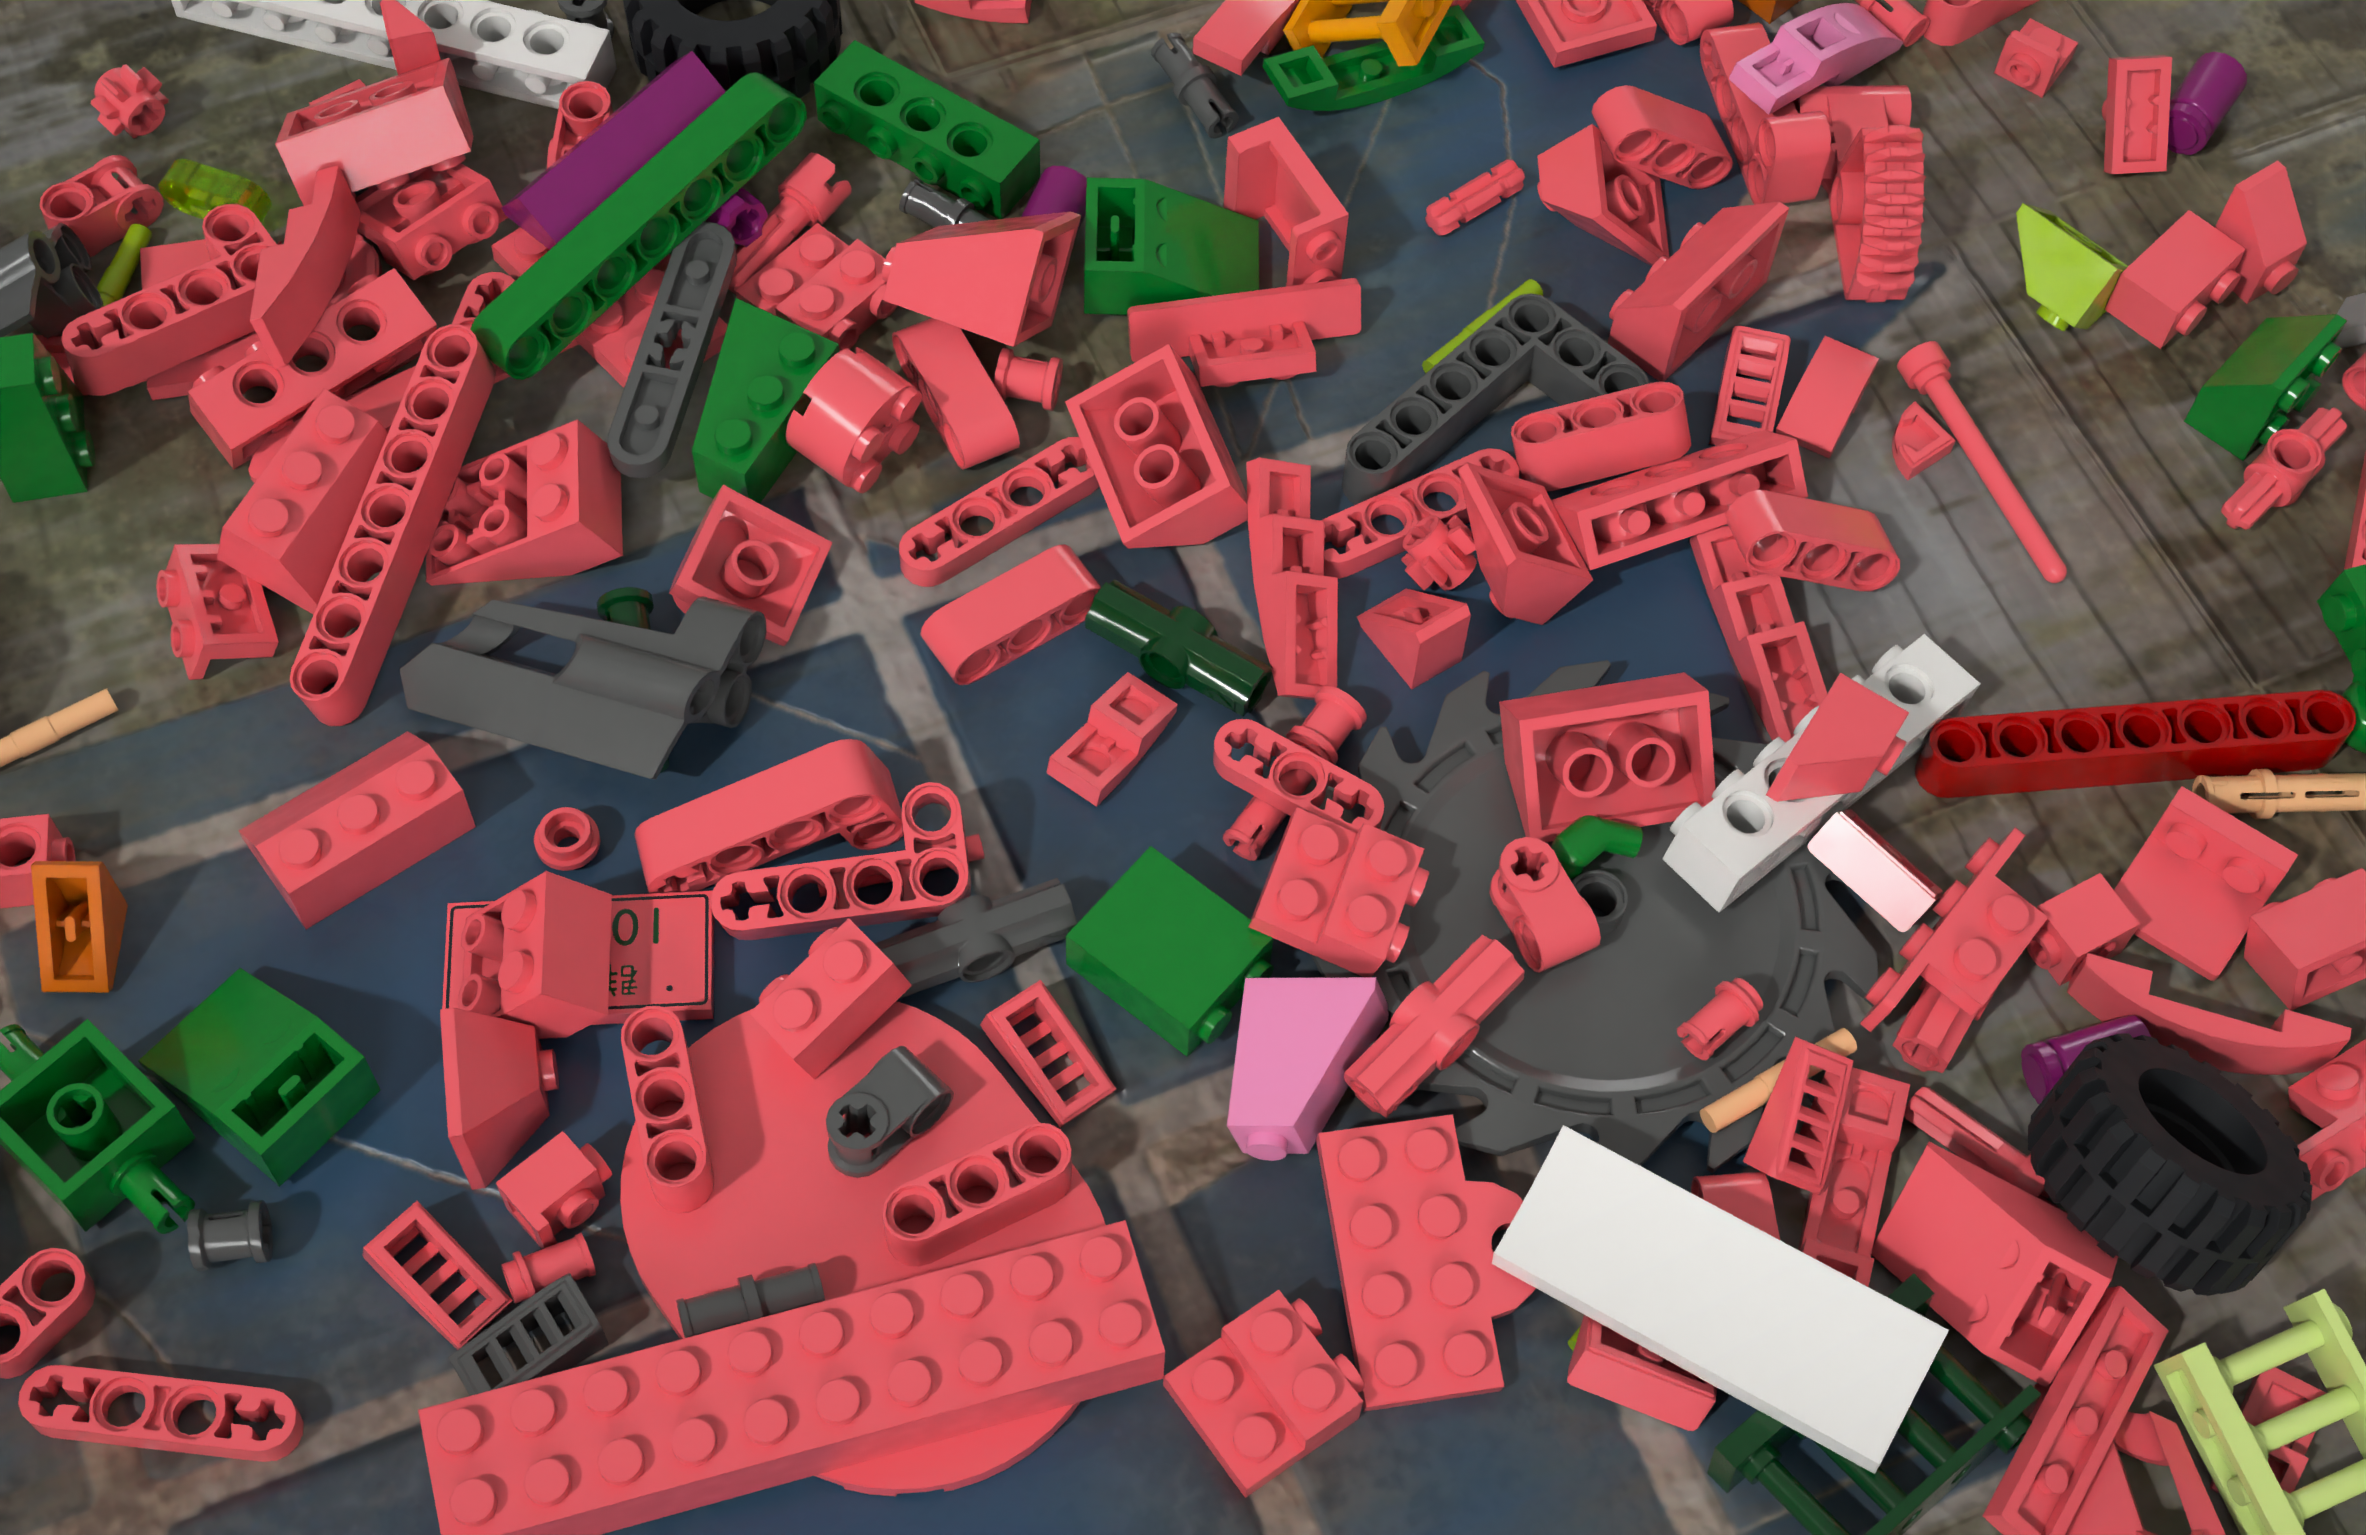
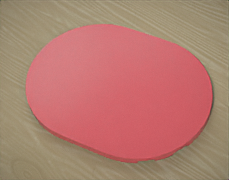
(787, 1206)

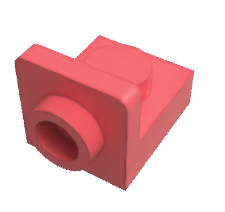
(2035, 57)

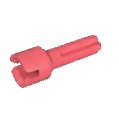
(803, 202)
(1973, 1141)

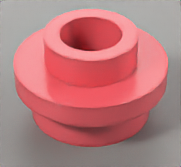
(561, 824)

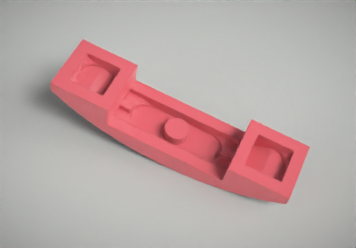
(2290, 1046)
(1845, 1216)

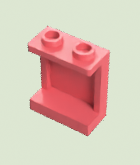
(1277, 180)

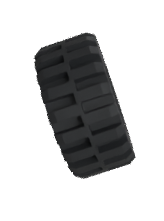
(785, 43)
(2168, 1164)

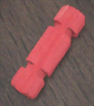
(1474, 197)

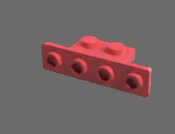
(1250, 331)
(1971, 945)
(2337, 1103)

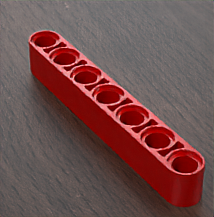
(2292, 729)

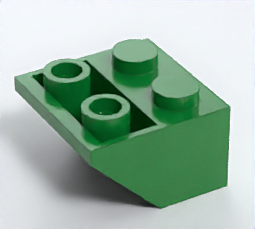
(2266, 381)

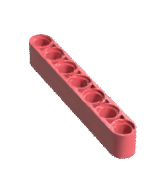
(396, 550)

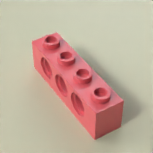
(352, 365)
(1677, 497)

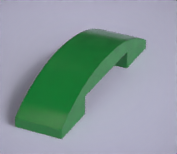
(1370, 71)

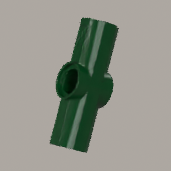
(1178, 647)

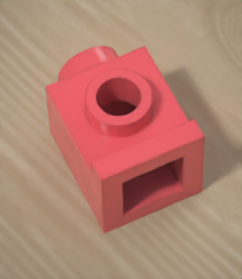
(555, 1188)

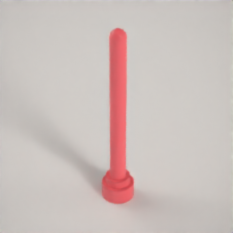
(1927, 371)

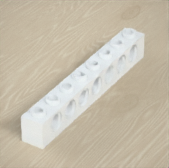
(488, 42)

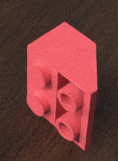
(540, 956)

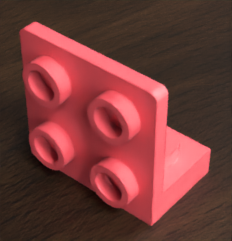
(2201, 882)

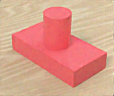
(2137, 114)

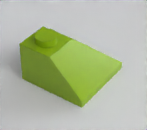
(2065, 269)

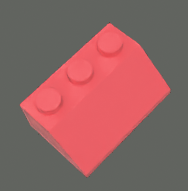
(379, 131)
(1697, 287)
(1159, 454)
(305, 501)
(1610, 753)
(359, 827)

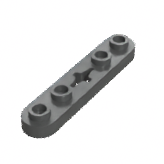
(656, 396)

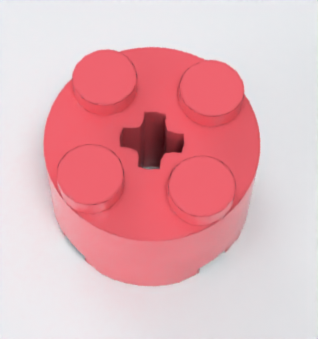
(855, 418)

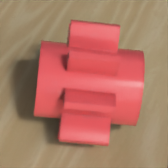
(129, 101)
(1439, 552)

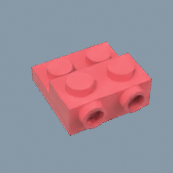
(429, 217)
(822, 286)
(1340, 892)
(1266, 1391)

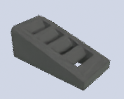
(537, 1311)

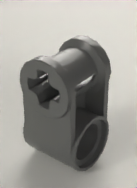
(892, 1105)

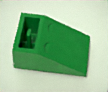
(1162, 246)
(263, 1074)

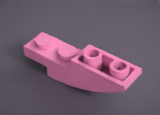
(1814, 50)

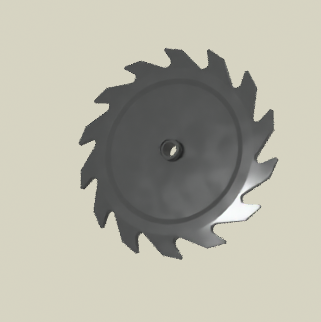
(1599, 1032)

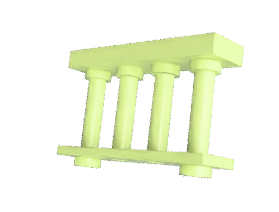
(2238, 1451)

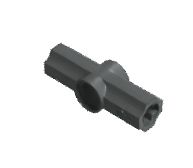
(981, 936)

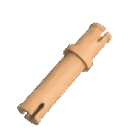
(2227, 790)

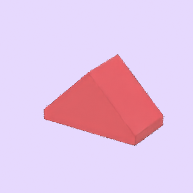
(1418, 633)

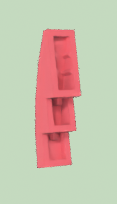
(1242, 31)
(304, 272)
(1289, 581)
(1760, 633)

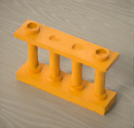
(1403, 25)

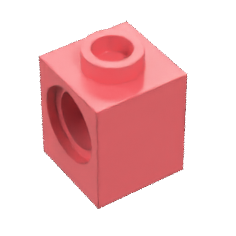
(25, 838)
(2078, 923)

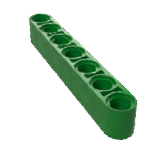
(638, 225)

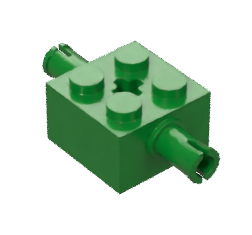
(91, 1127)

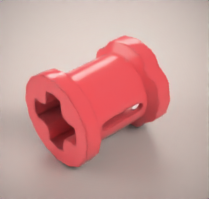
(1028, 378)

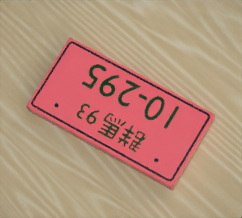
(656, 954)

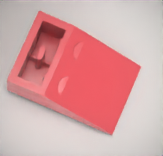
(531, 512)
(1998, 1262)

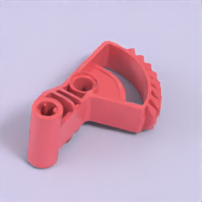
(1872, 186)

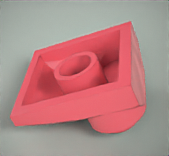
(751, 561)

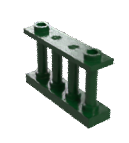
(1754, 1453)

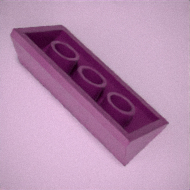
(613, 151)

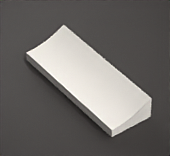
(1720, 1298)

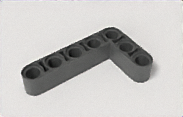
(1519, 344)

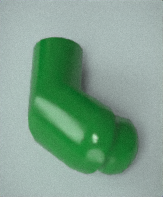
(1590, 837)

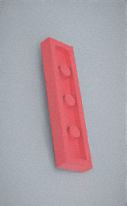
(2077, 1419)

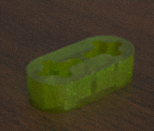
(200, 188)

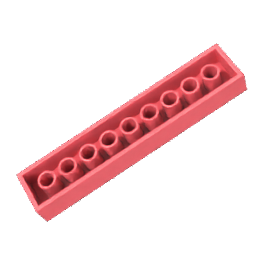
(796, 1392)

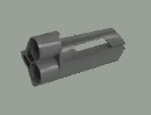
(45, 282)
(617, 696)

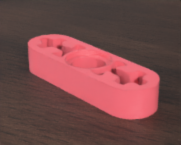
(1249, 771)

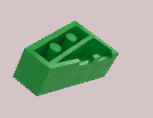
(751, 398)
(40, 424)

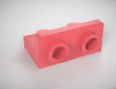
(213, 609)

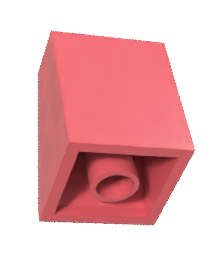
(985, 274)

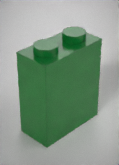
(1169, 951)

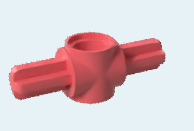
(2284, 468)

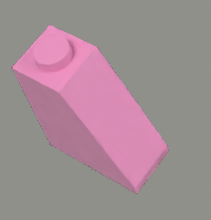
(1294, 1056)

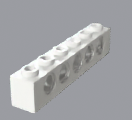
(1747, 834)

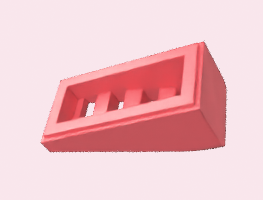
(1755, 355)
(1053, 1021)
(1816, 1141)
(401, 1232)

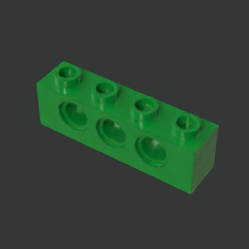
(927, 129)

